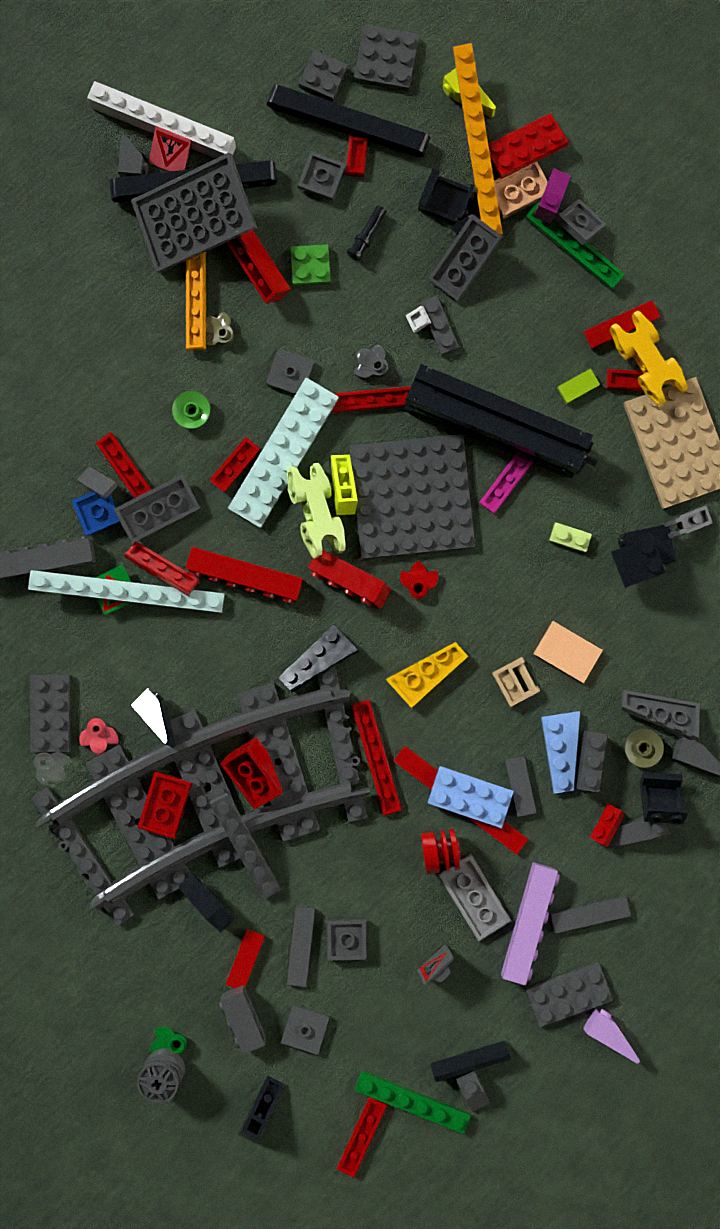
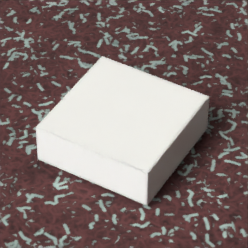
(418, 319)

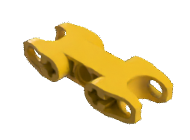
(642, 348)

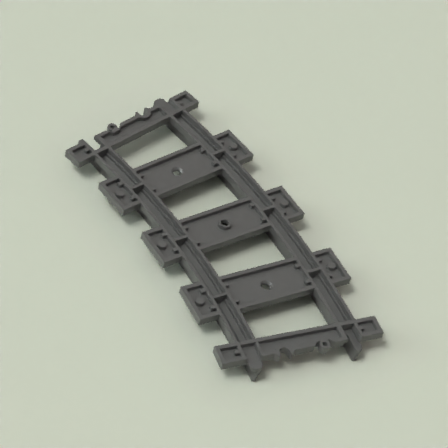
(159, 859)

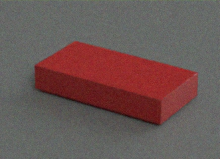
(356, 156)
(623, 379)

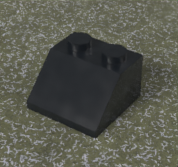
(638, 562)

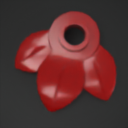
(418, 577)

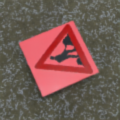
(169, 150)

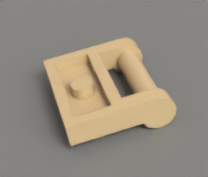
(510, 685)

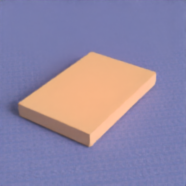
(520, 189)
(567, 652)

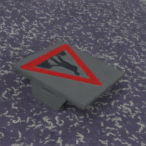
(436, 966)

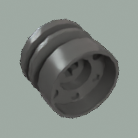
(161, 1076)

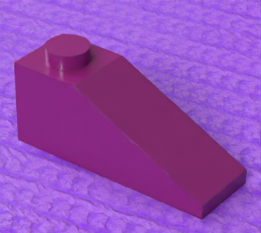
(552, 196)

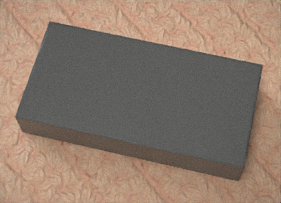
(97, 482)

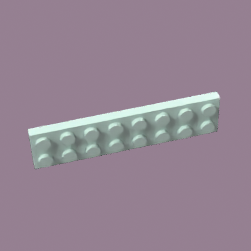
(283, 450)

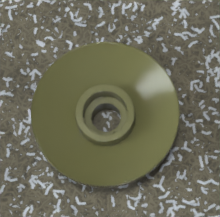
(652, 753)

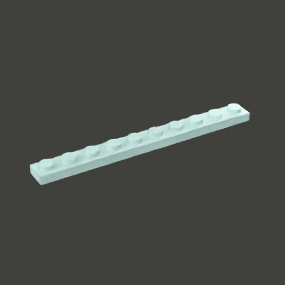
(124, 591)

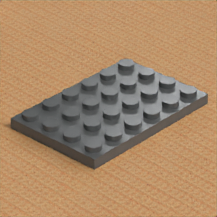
(194, 213)

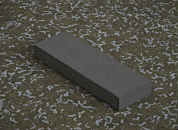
(520, 785)

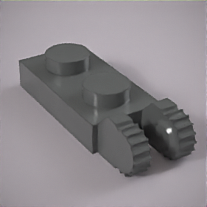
(690, 521)

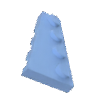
(561, 748)

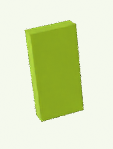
(578, 386)

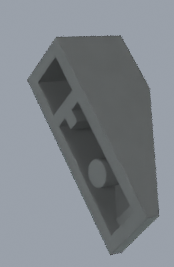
(696, 755)
(637, 831)

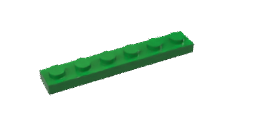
(583, 254)
(412, 1101)

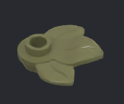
(216, 327)

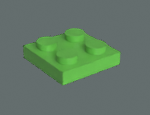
(310, 265)

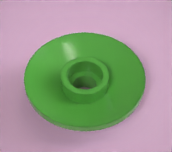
(187, 401)

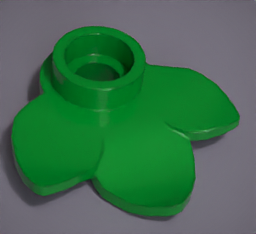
(166, 1039)

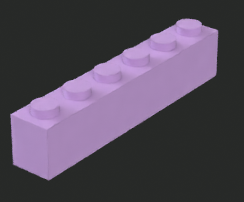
(529, 923)

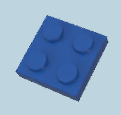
(95, 512)

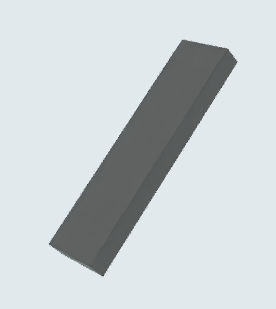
(590, 914)
(301, 946)

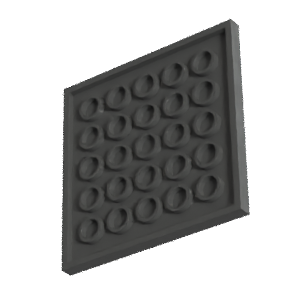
(412, 496)

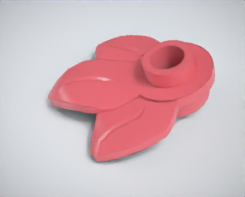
(98, 739)

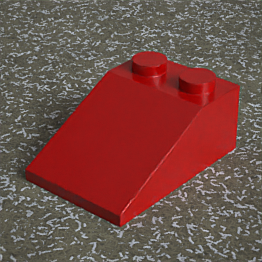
(253, 773)

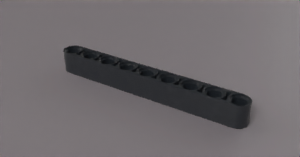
(348, 120)
(129, 187)

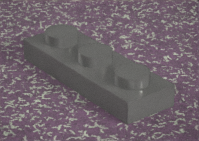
(439, 326)

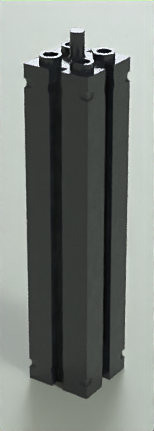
(499, 422)

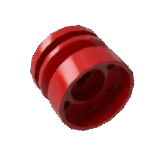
(440, 851)

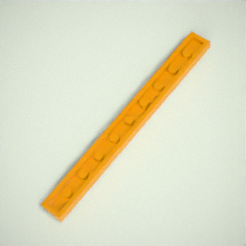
(477, 136)

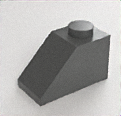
(130, 159)
(472, 1090)

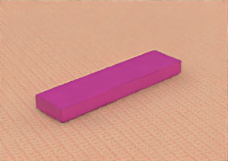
(505, 483)

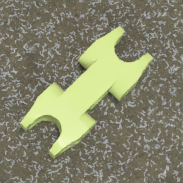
(313, 496)

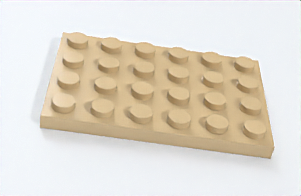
(677, 443)

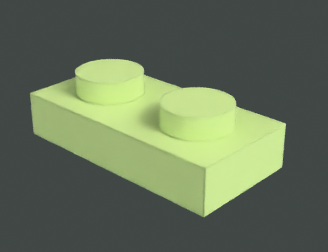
(570, 537)

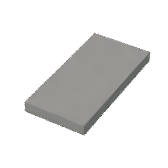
(475, 898)

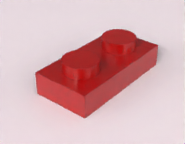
(607, 825)

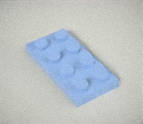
(470, 796)

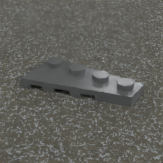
(666, 712)

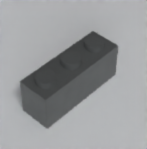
(591, 761)
(242, 1019)

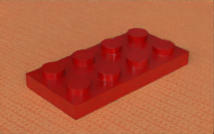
(526, 145)

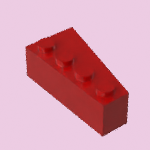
(350, 578)

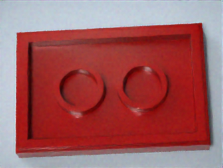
(164, 805)

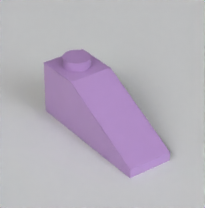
(605, 1030)

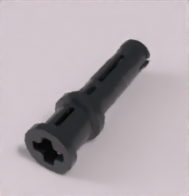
(362, 240)

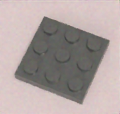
(386, 57)

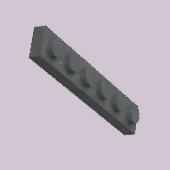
(245, 845)

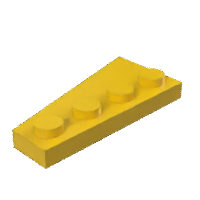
(424, 675)

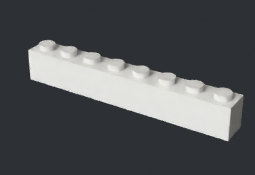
(149, 116)

